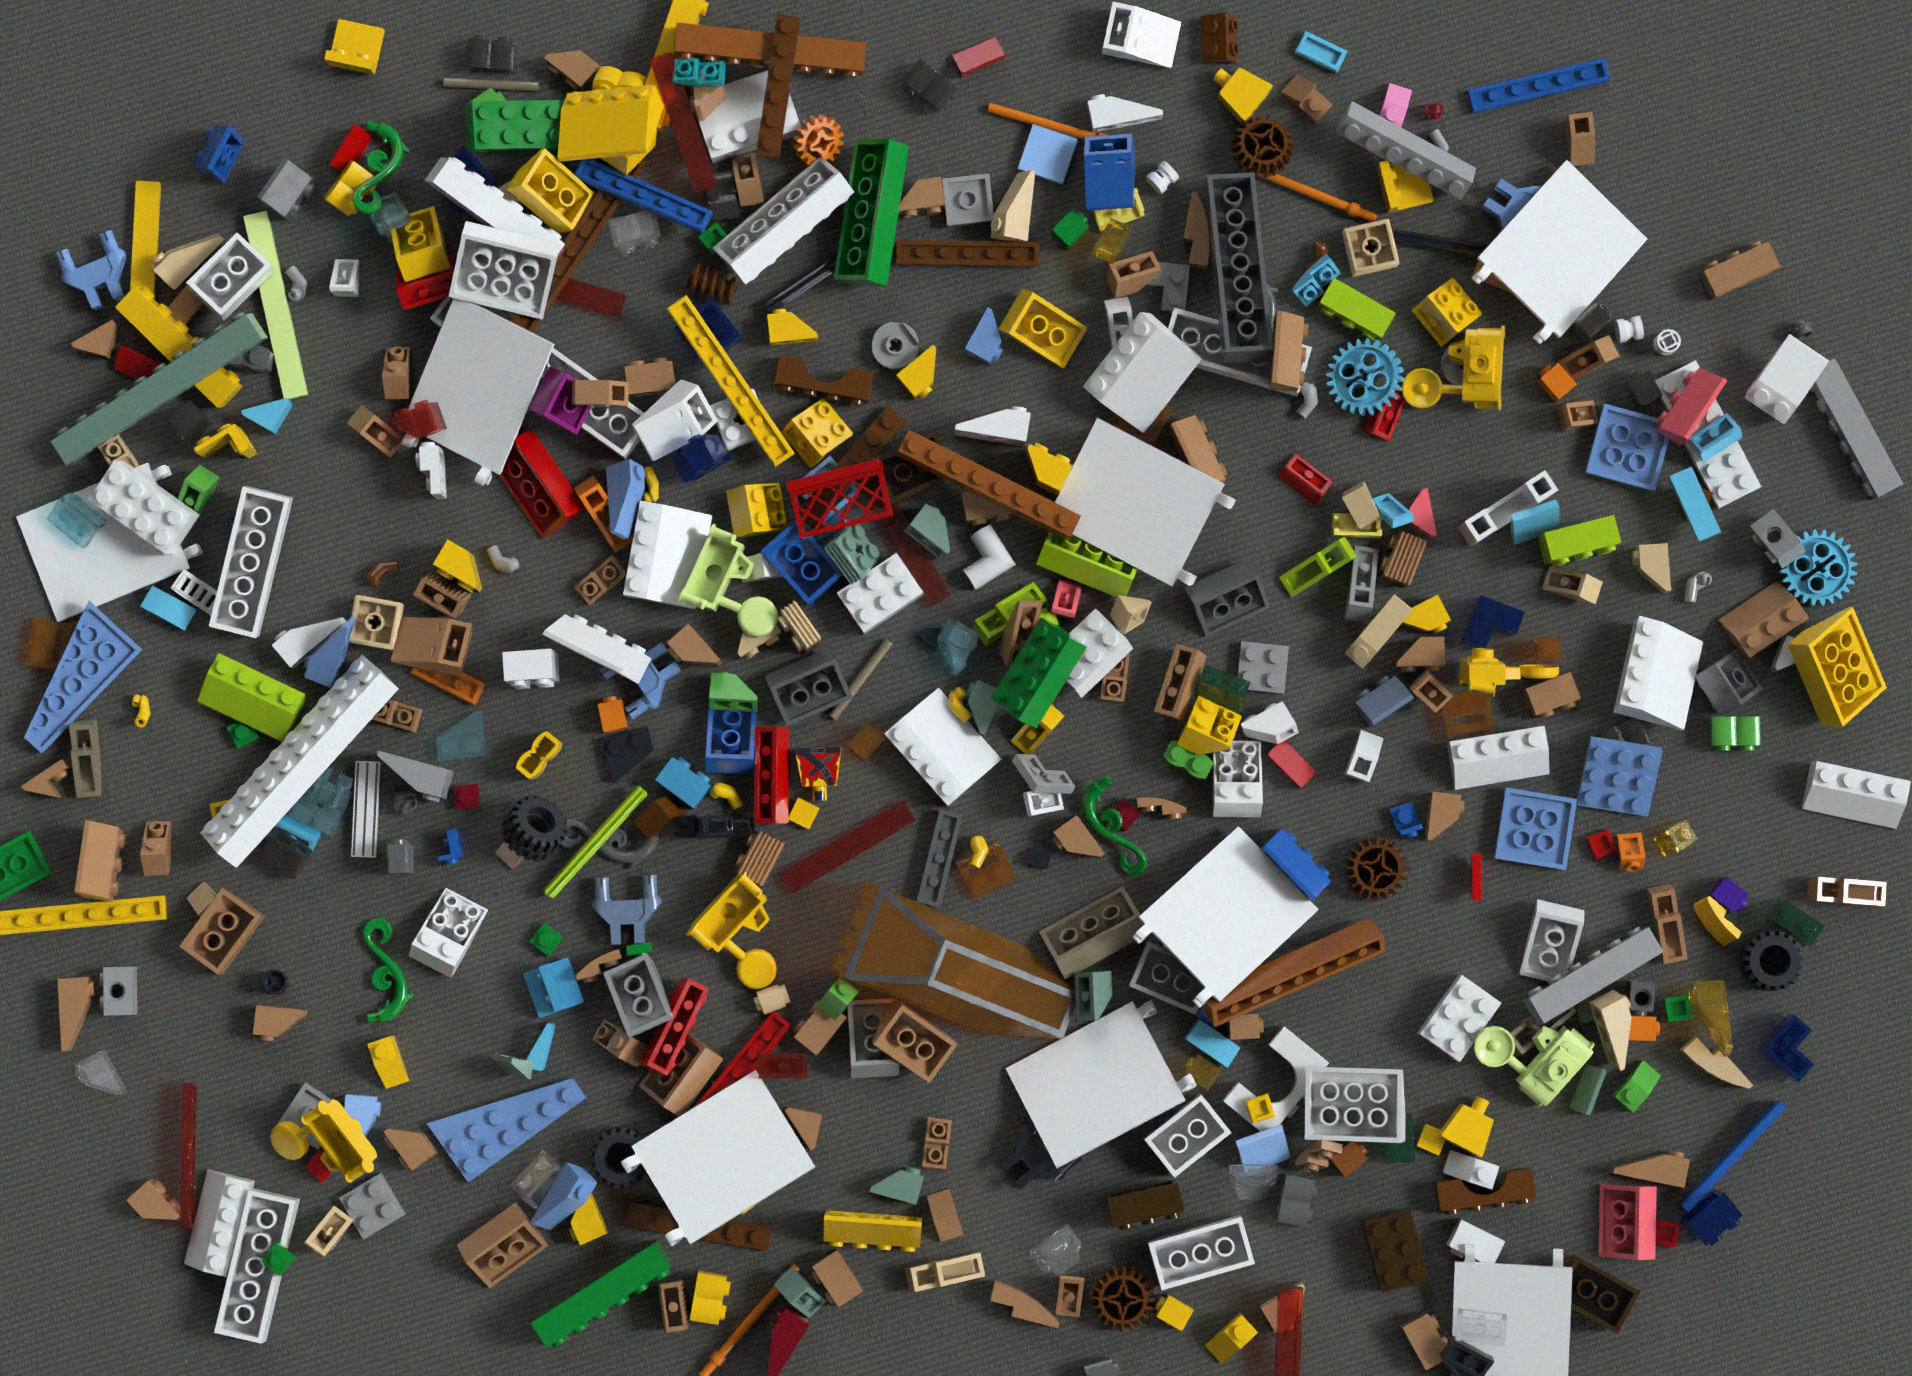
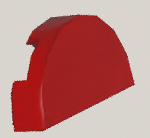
(1475, 876)

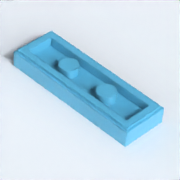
(1694, 504)

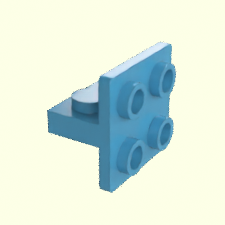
(553, 987)

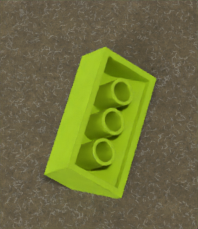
(1086, 564)
(251, 698)

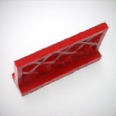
(425, 289)
(835, 478)

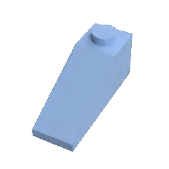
(363, 1109)

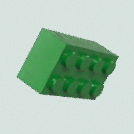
(513, 125)
(1038, 672)

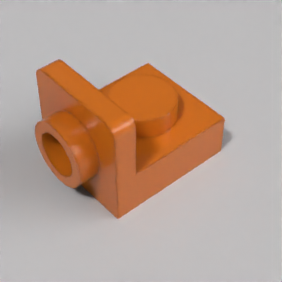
(1631, 852)

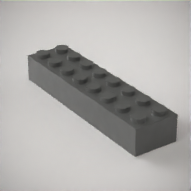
(1238, 267)

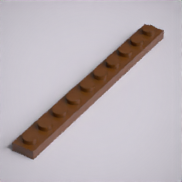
(578, 245)

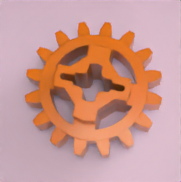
(819, 140)

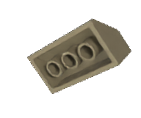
(1092, 932)

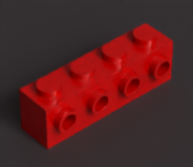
(771, 775)
(671, 1035)

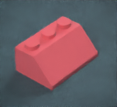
(1690, 405)
(1627, 1221)

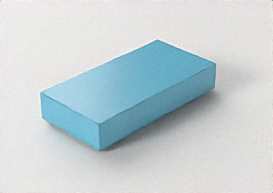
(1320, 52)
(1392, 511)

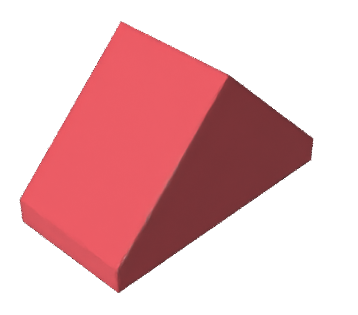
(1422, 514)
(1066, 599)

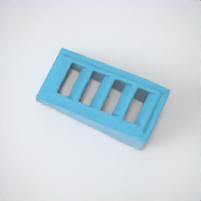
(541, 1048)

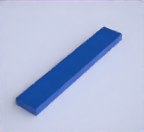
(1538, 85)
(643, 195)
(1731, 1155)

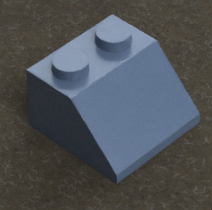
(1383, 700)

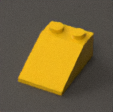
(1042, 328)

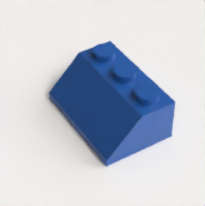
(1296, 863)

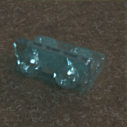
(390, 215)
(76, 519)

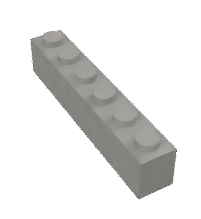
(1406, 150)
(1855, 432)
(1593, 975)

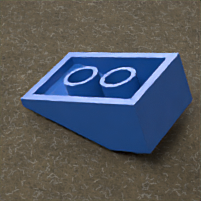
(219, 153)
(802, 564)
(730, 742)

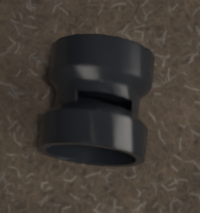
(272, 983)

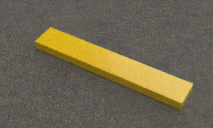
(145, 234)

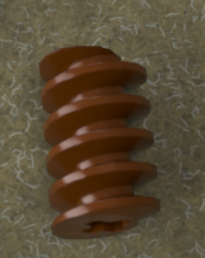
(712, 283)

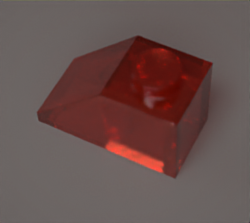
(782, 1066)

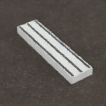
(366, 809)

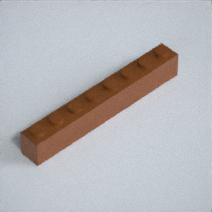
(755, 48)
(988, 485)
(1298, 970)

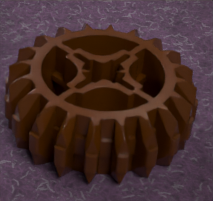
(1248, 135)
(1380, 856)
(1134, 1299)

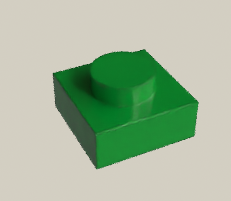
(712, 237)
(242, 734)
(546, 939)
(639, 949)
(1677, 1008)
(278, 1259)

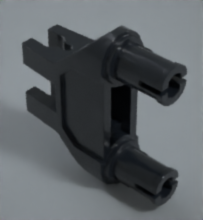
(714, 826)
(1034, 1157)

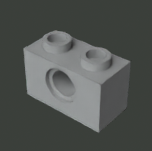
(1772, 527)
(128, 1001)

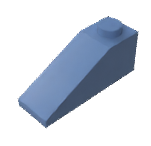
(625, 492)
(327, 660)
(565, 1196)

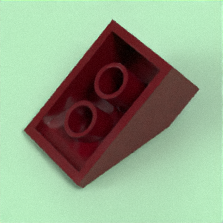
(786, 1334)

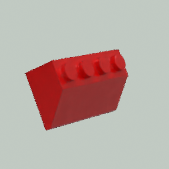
(539, 485)

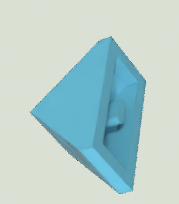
(270, 414)

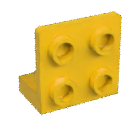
(355, 47)
(1401, 188)
(1446, 311)
(816, 432)
(226, 434)

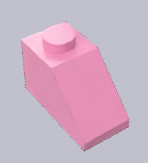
(1395, 104)

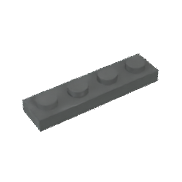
(939, 858)

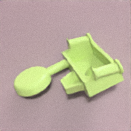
(711, 576)
(1548, 1070)

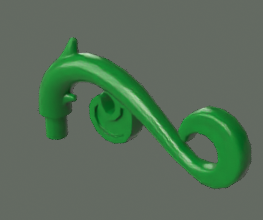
(382, 171)
(1108, 831)
(401, 997)

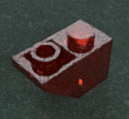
(421, 421)

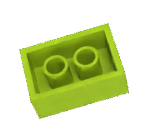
(1579, 541)

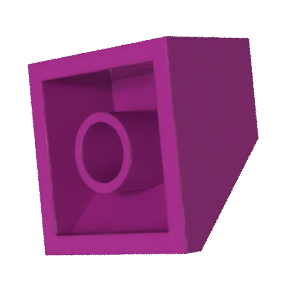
(555, 404)

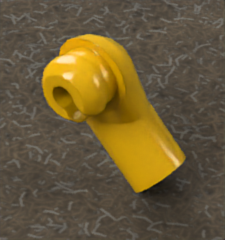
(652, 484)
(956, 704)
(144, 710)
(728, 792)
(979, 849)

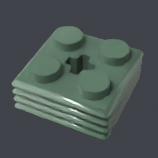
(852, 553)

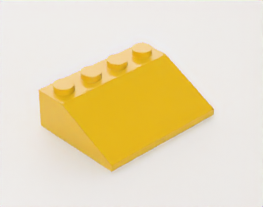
(608, 122)
(1837, 667)
(872, 1229)

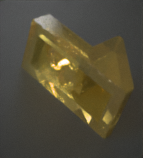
(1112, 241)

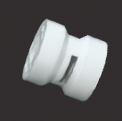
(1162, 177)
(1626, 329)
(1664, 346)

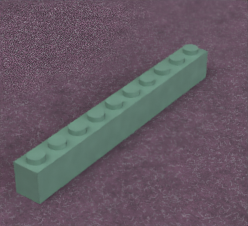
(159, 388)

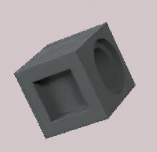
(1648, 989)

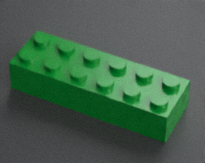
(871, 212)
(602, 1293)

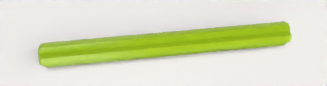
(595, 842)

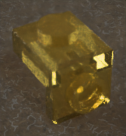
(1675, 838)
(1202, 1071)

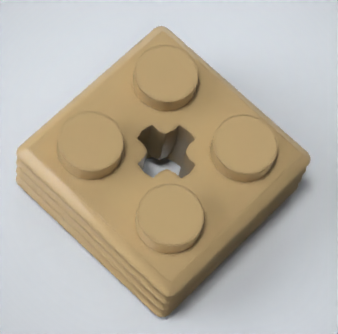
(1379, 235)
(368, 609)
(796, 622)

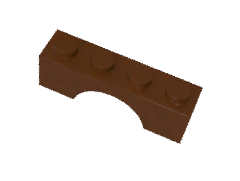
(854, 385)
(1515, 1186)

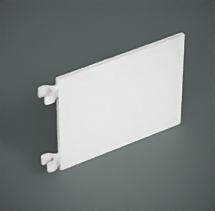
(1561, 250)
(483, 383)
(1139, 502)
(107, 568)
(1227, 915)
(1097, 1083)
(721, 1158)
(1536, 1311)

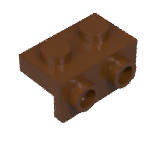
(1219, 38)

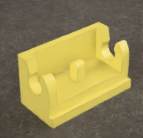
(1122, 215)
(1346, 526)

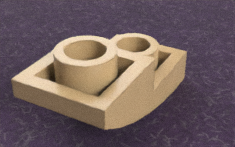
(117, 450)

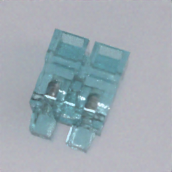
(330, 796)

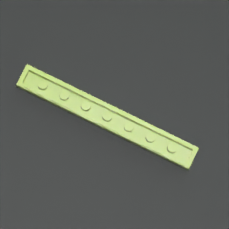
(277, 309)

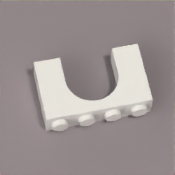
(1500, 513)
(1299, 1057)

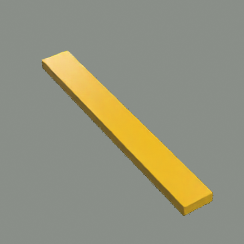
(730, 381)
(83, 915)

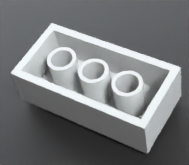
(144, 507)
(1200, 1252)

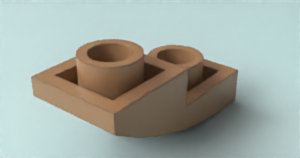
(185, 306)
(601, 580)
(1115, 681)
(399, 715)
(1168, 808)
(591, 970)
(936, 1144)
(1318, 1155)

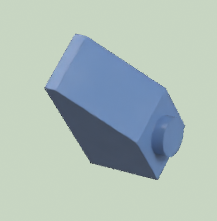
(985, 340)

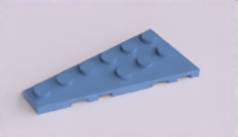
(87, 667)
(492, 1131)

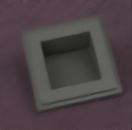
(1583, 1009)

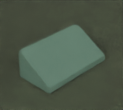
(514, 1066)
(1588, 1089)

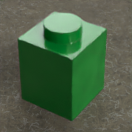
(1070, 229)

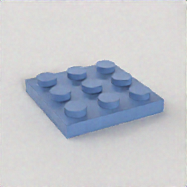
(1627, 448)
(1619, 776)
(1535, 828)

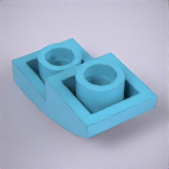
(1314, 279)
(168, 608)
(1212, 1043)

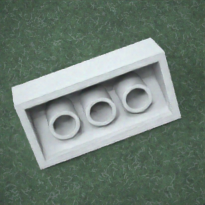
(599, 647)
(1499, 757)
(1855, 794)
(217, 1222)

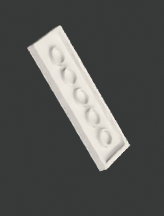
(1726, 473)

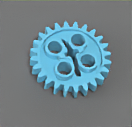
(1374, 396)
(1829, 585)

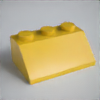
(551, 191)

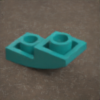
(700, 74)

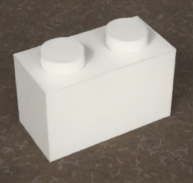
(1486, 1245)

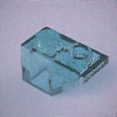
(955, 645)

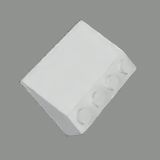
(737, 120)
(504, 270)
(1142, 371)
(664, 552)
(1658, 674)
(942, 747)
(1354, 1104)

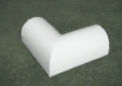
(994, 558)

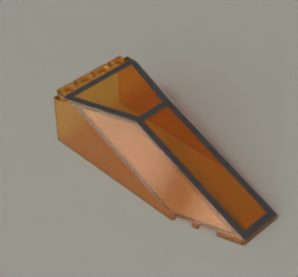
(951, 968)

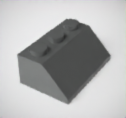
(1227, 597)
(808, 686)

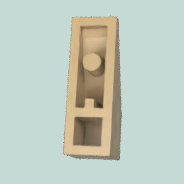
(1013, 213)
(181, 261)
(1378, 631)
(1613, 1025)

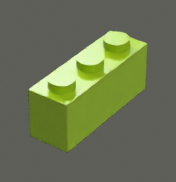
(1356, 310)

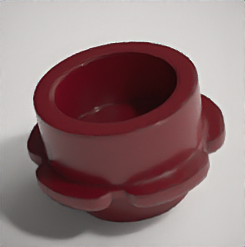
(1433, 111)

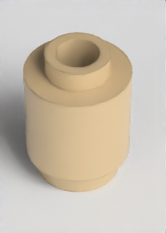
(772, 998)

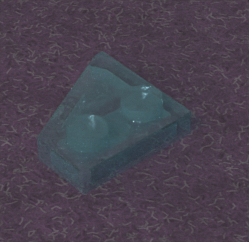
(463, 739)

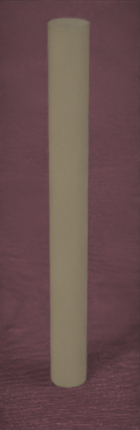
(495, 84)
(862, 676)

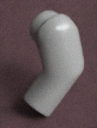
(1438, 140)
(299, 284)
(1310, 400)
(502, 563)
(1694, 584)

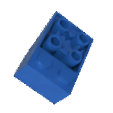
(1109, 172)

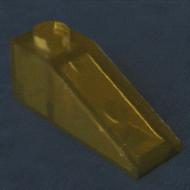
(1712, 1011)

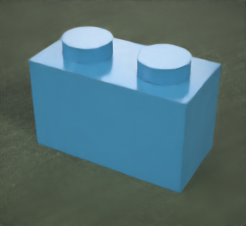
(683, 782)

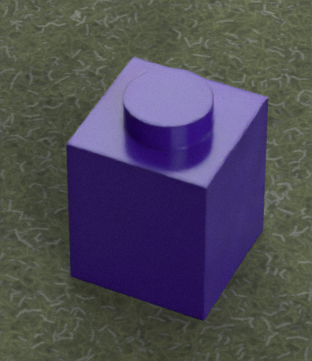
(1729, 895)

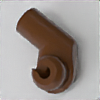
(1319, 249)
(378, 569)

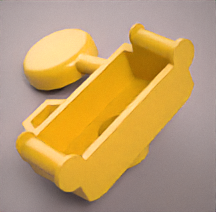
(1481, 372)
(1484, 671)
(725, 917)
(336, 1132)

